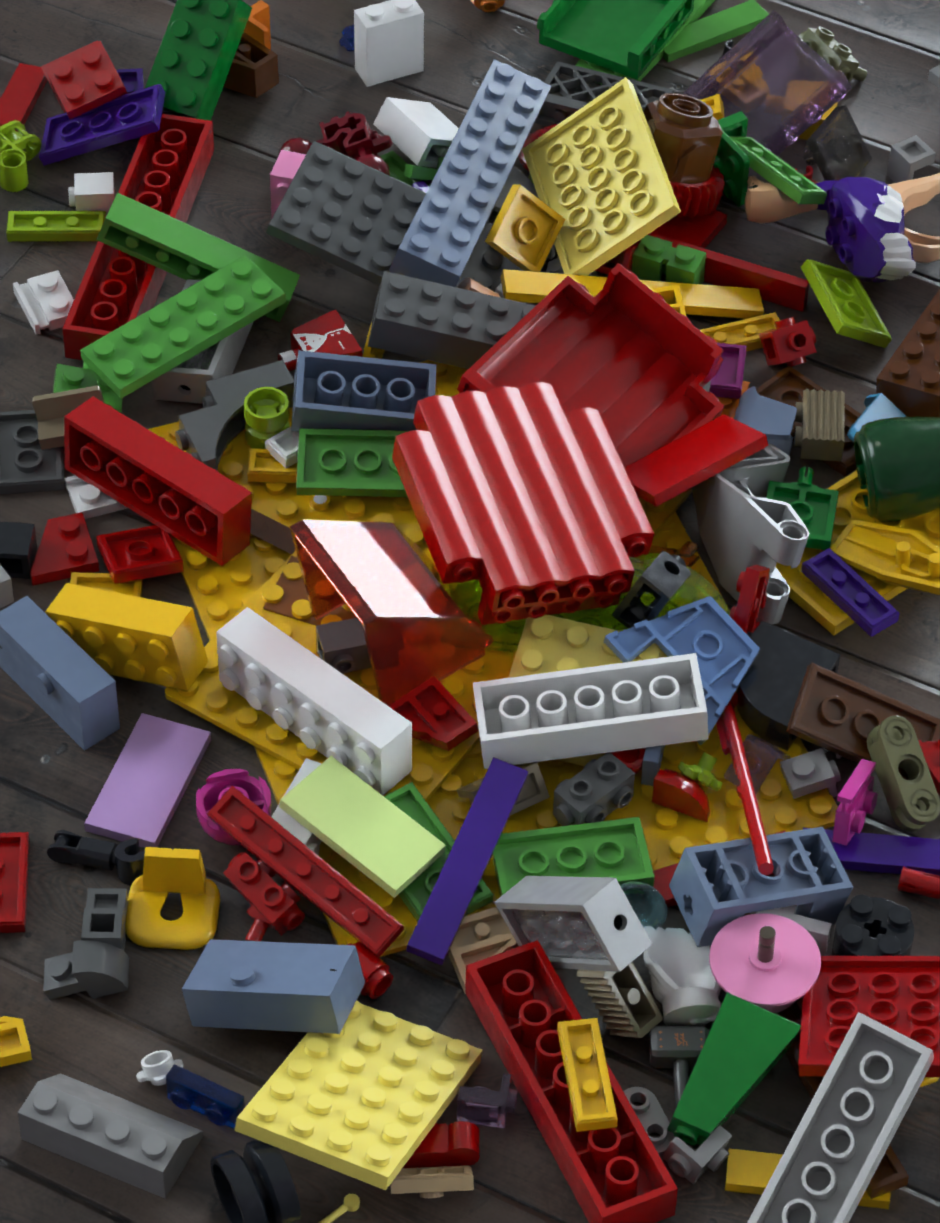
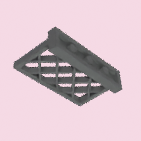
(559, 108)

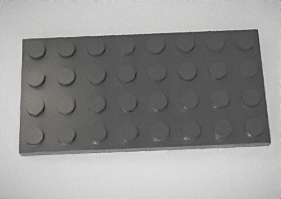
(360, 218)

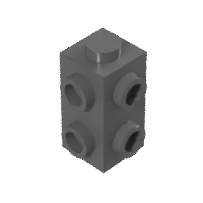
(343, 645)
(594, 792)

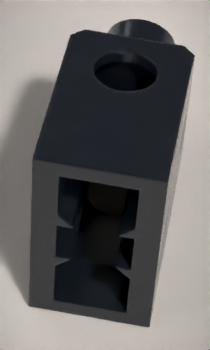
(661, 580)

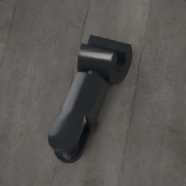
(99, 854)

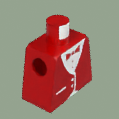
(321, 335)

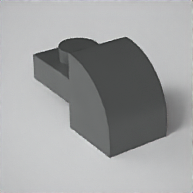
(105, 916)
(90, 968)

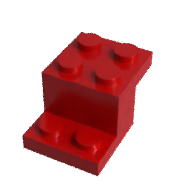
(84, 79)

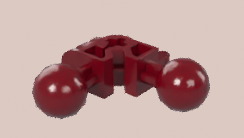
(351, 137)

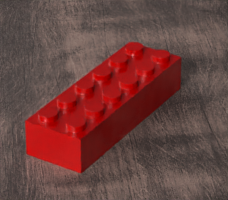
(157, 480)

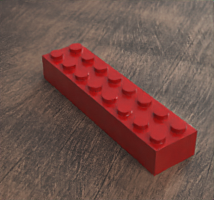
(608, 1169)

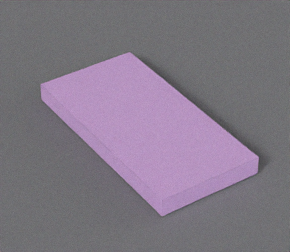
(148, 781)

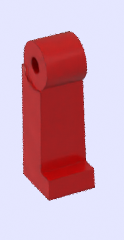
(448, 1146)

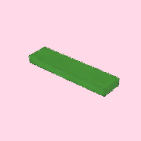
(715, 29)
(780, 173)

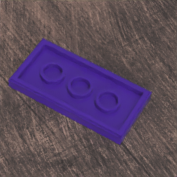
(103, 126)

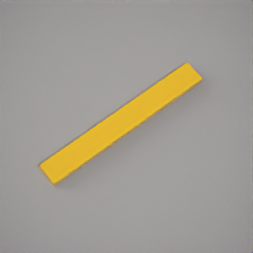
(697, 298)

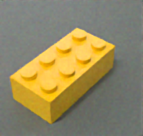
(132, 634)

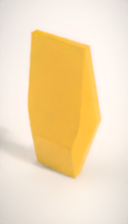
(891, 555)

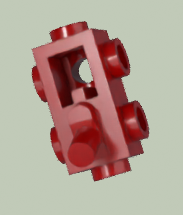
(270, 904)

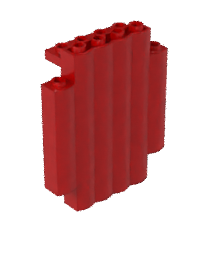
(612, 355)
(522, 501)

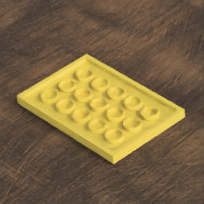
(602, 178)
(360, 1094)

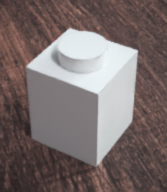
(92, 191)

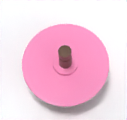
(765, 960)

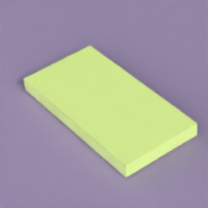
(362, 826)

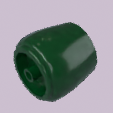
(899, 466)

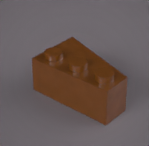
(253, 68)

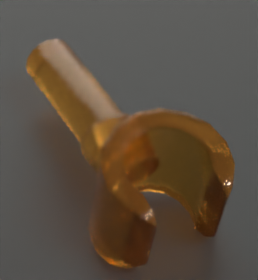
(686, 552)

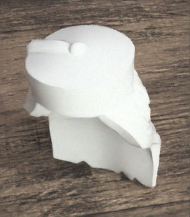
(681, 977)

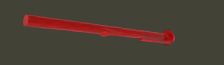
(732, 743)

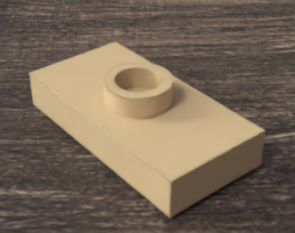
(433, 1181)

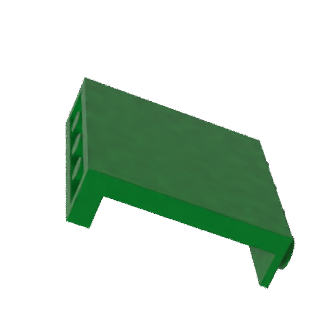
(613, 32)

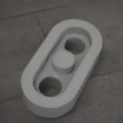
(651, 1117)

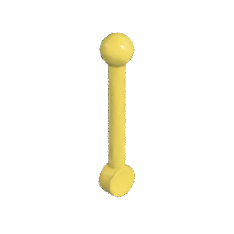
(351, 1204)

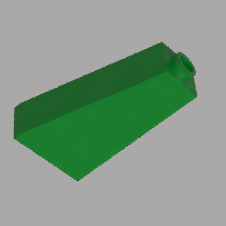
(733, 1061)

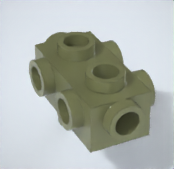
(834, 53)

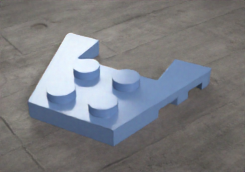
(699, 628)

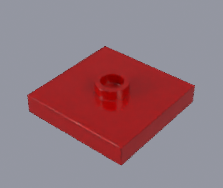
(139, 554)

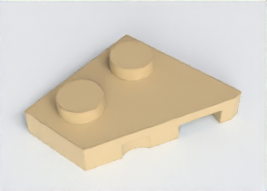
(479, 938)

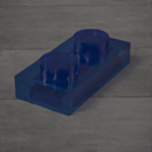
(204, 1096)

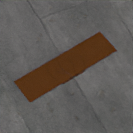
(271, 531)

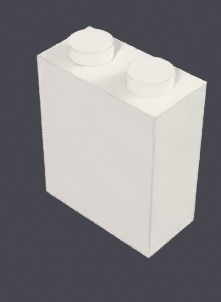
(388, 41)
(416, 129)

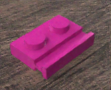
(856, 802)

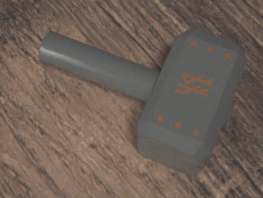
(677, 1049)

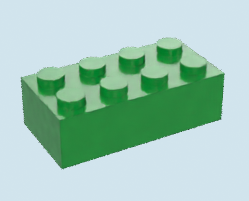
(198, 54)

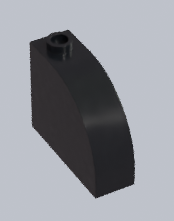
(775, 679)

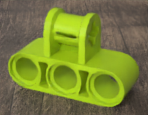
(13, 157)

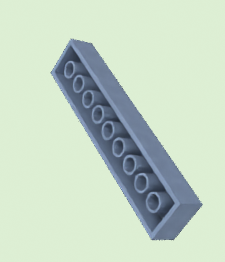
(471, 176)

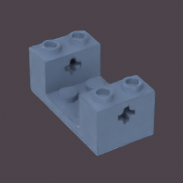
(724, 882)

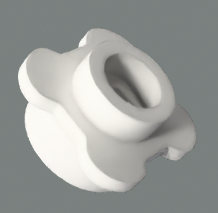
(156, 1067)

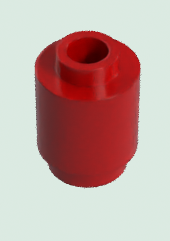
(375, 972)

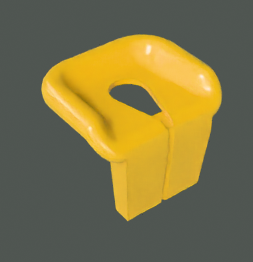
(166, 873)

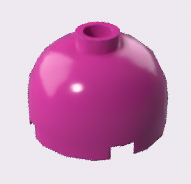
(216, 786)

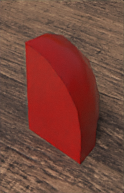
(680, 794)

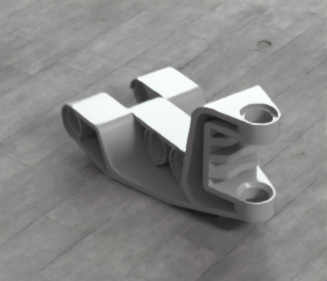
(749, 529)

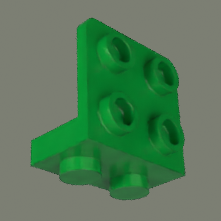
(731, 159)

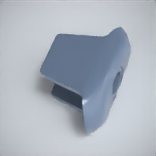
(768, 417)

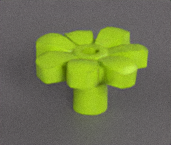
(702, 771)

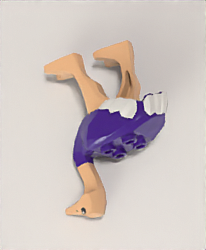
(863, 222)

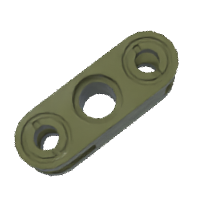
(910, 801)

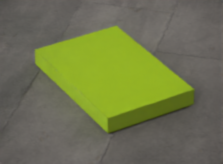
(846, 303)

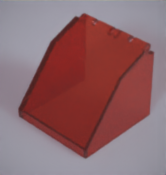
(406, 612)

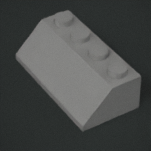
(107, 1133)

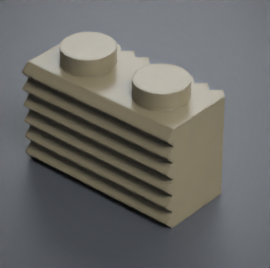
(821, 425)
(622, 1001)

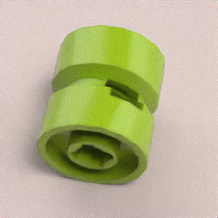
(265, 415)

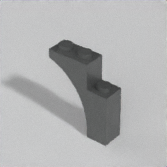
(211, 429)

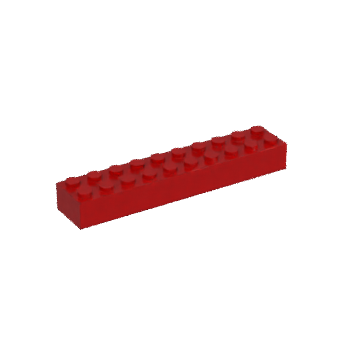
(161, 175)

